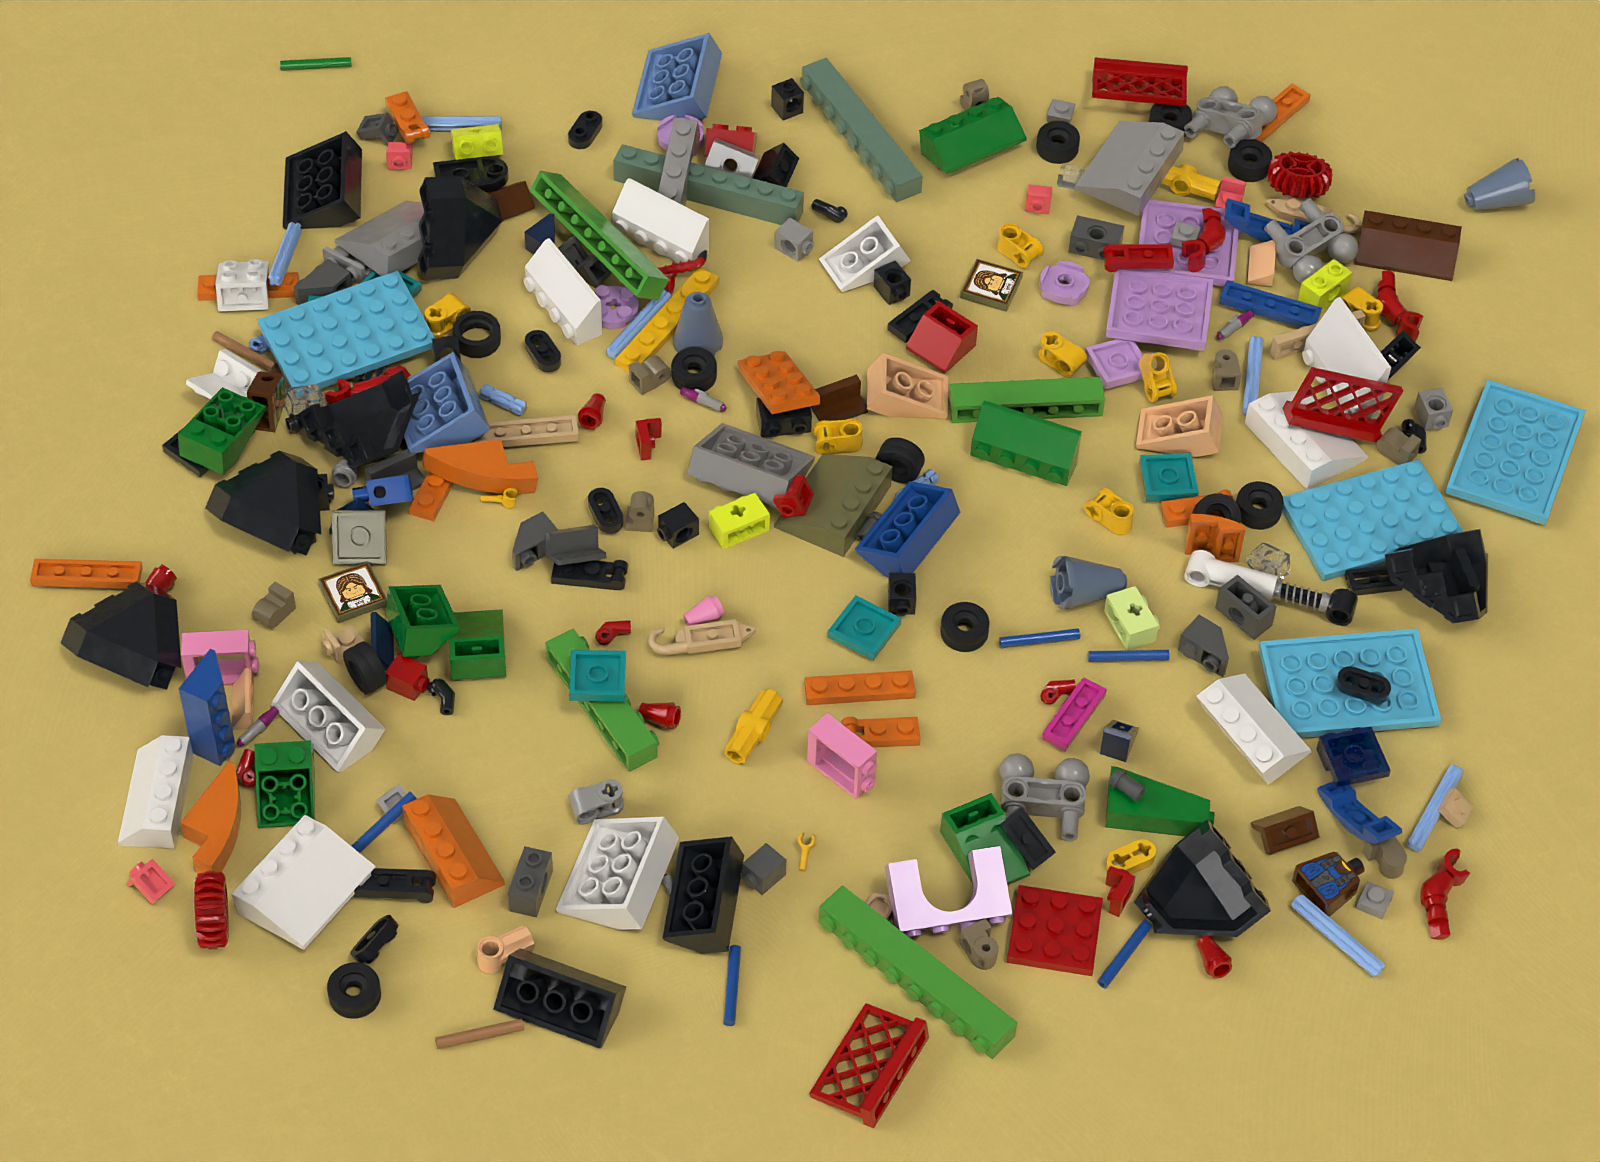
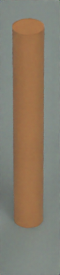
(244, 351)
(479, 1033)

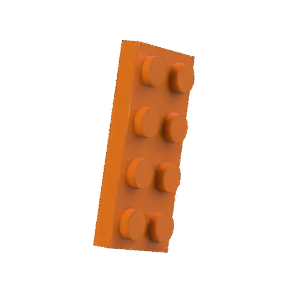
(778, 382)

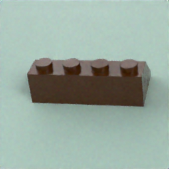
(1408, 245)

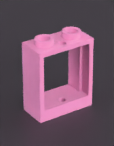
(224, 643)
(842, 756)

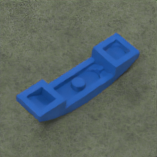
(1253, 225)
(1355, 816)

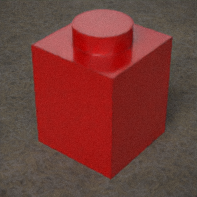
(407, 677)

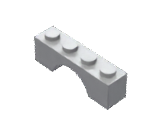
(680, 151)

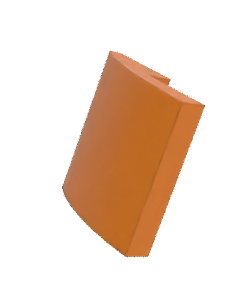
(1215, 535)

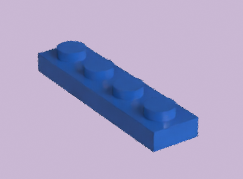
(1269, 305)

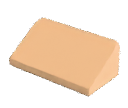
(1262, 263)
(243, 701)

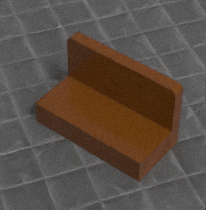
(513, 199)
(840, 400)
(1287, 829)

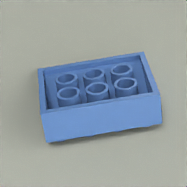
(678, 79)
(446, 408)

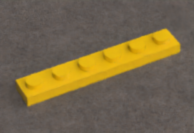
(665, 321)

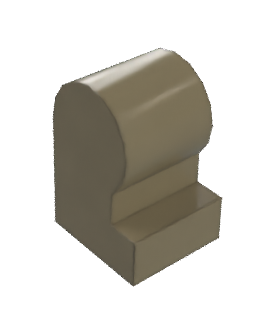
(974, 93)
(1226, 371)
(650, 373)
(1398, 446)
(640, 512)
(274, 606)
(1389, 856)
(979, 945)

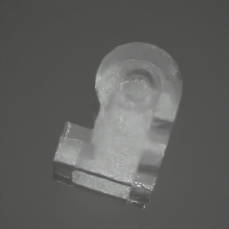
(302, 397)
(1269, 560)

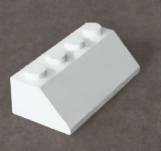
(660, 223)
(564, 294)
(327, 715)
(1253, 726)
(157, 793)

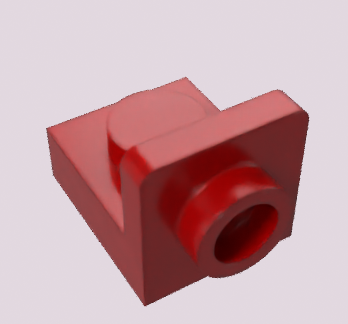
(645, 433)
(796, 500)
(1121, 889)

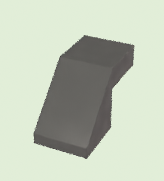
(587, 266)

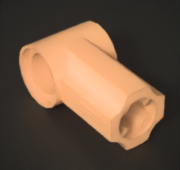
(501, 948)

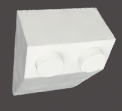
(861, 253)

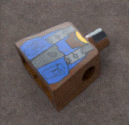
(1328, 880)

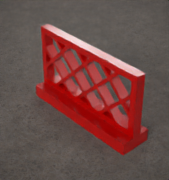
(1139, 74)
(1334, 419)
(889, 1078)

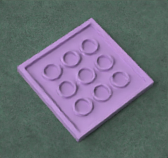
(1158, 226)
(1160, 308)

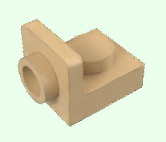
(337, 643)

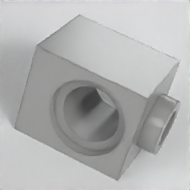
(794, 239)
(1433, 409)

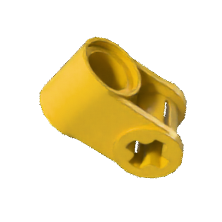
(1017, 245)
(1358, 299)
(444, 313)
(1063, 356)
(1157, 378)
(840, 437)
(1111, 512)

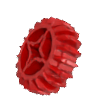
(1299, 175)
(211, 910)

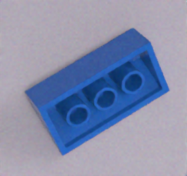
(909, 528)
(207, 711)

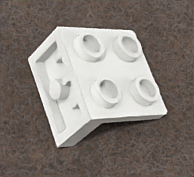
(242, 285)
(229, 372)

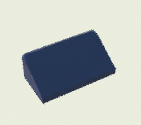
(382, 639)

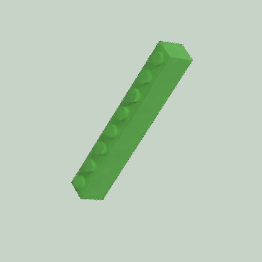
(599, 235)
(917, 972)

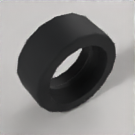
(473, 320)

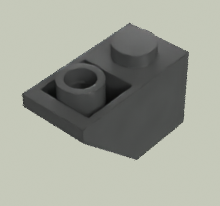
(322, 281)
(530, 540)
(1205, 644)

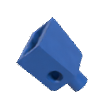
(397, 490)

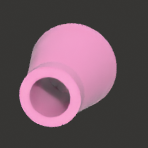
(705, 612)

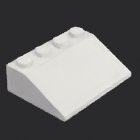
(1344, 347)
(1305, 452)
(619, 871)
(302, 883)

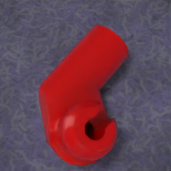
(611, 629)
(1055, 689)
(245, 770)

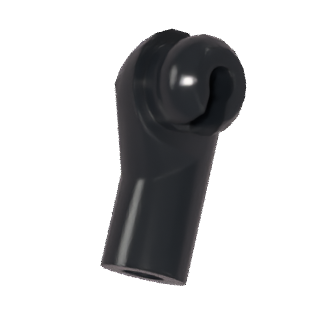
(830, 211)
(1411, 428)

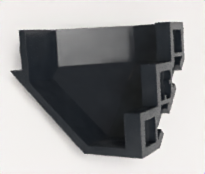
(454, 225)
(365, 424)
(272, 502)
(1409, 570)
(130, 635)
(1202, 889)

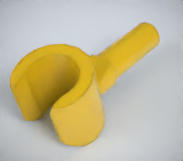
(508, 498)
(805, 850)

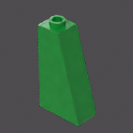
(1159, 810)

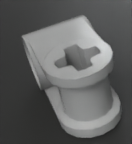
(595, 801)

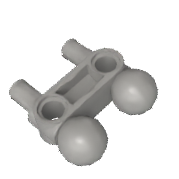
(1225, 115)
(1300, 248)
(1043, 795)

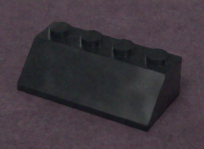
(704, 895)
(559, 997)

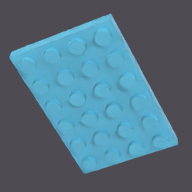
(347, 332)
(1515, 452)
(1368, 516)
(1305, 671)

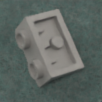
(357, 269)

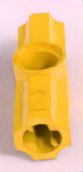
(1187, 180)
(753, 726)

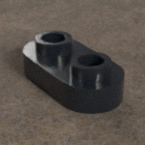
(585, 129)
(543, 351)
(607, 512)
(1363, 685)
(369, 945)

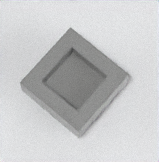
(1060, 111)
(1184, 232)
(389, 799)
(1374, 900)

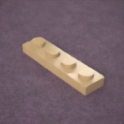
(1294, 341)
(533, 431)

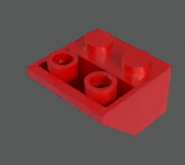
(741, 137)
(942, 337)

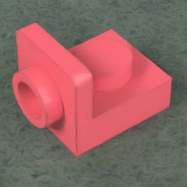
(399, 155)
(1230, 189)
(1038, 199)
(150, 880)

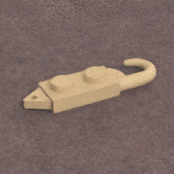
(1288, 209)
(703, 637)

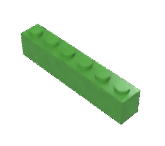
(1034, 397)
(614, 719)

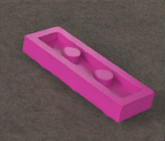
(1074, 714)

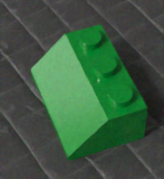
(420, 618)

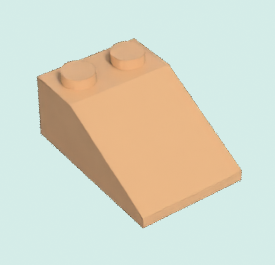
(906, 389)
(1182, 427)

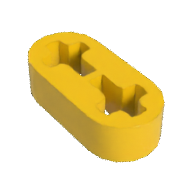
(1129, 856)

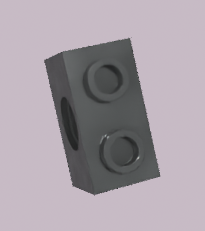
(1092, 235)
(1245, 607)
(530, 881)

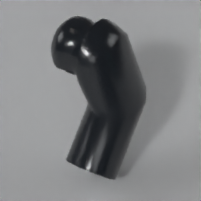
(445, 692)

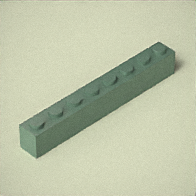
(861, 130)
(714, 187)

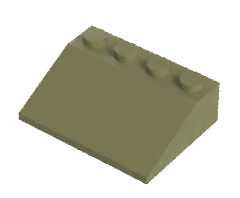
(843, 496)

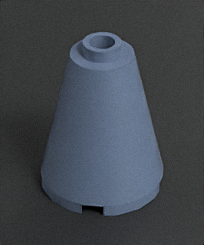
(1502, 188)
(698, 325)
(1083, 581)

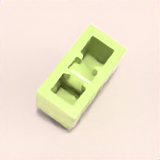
(1131, 618)

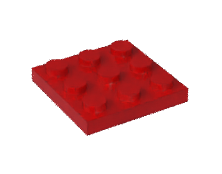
(1055, 930)

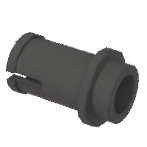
(871, 519)
(1127, 785)

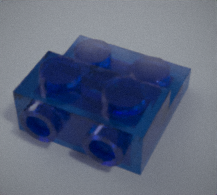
(1353, 756)

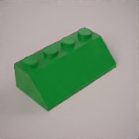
(971, 135)
(1026, 443)

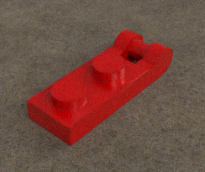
(1138, 256)

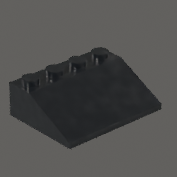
(324, 184)

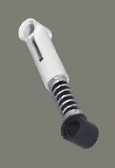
(1206, 569)

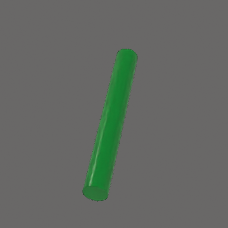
(315, 63)

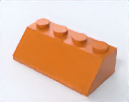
(451, 848)

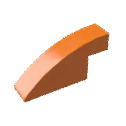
(480, 467)
(215, 822)

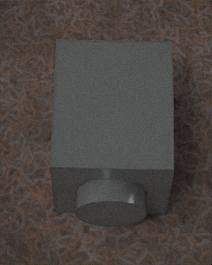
(763, 869)

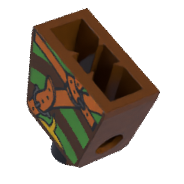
(268, 390)

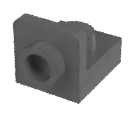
(378, 126)

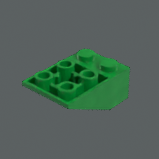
(220, 431)
(478, 646)
(284, 782)
(975, 828)

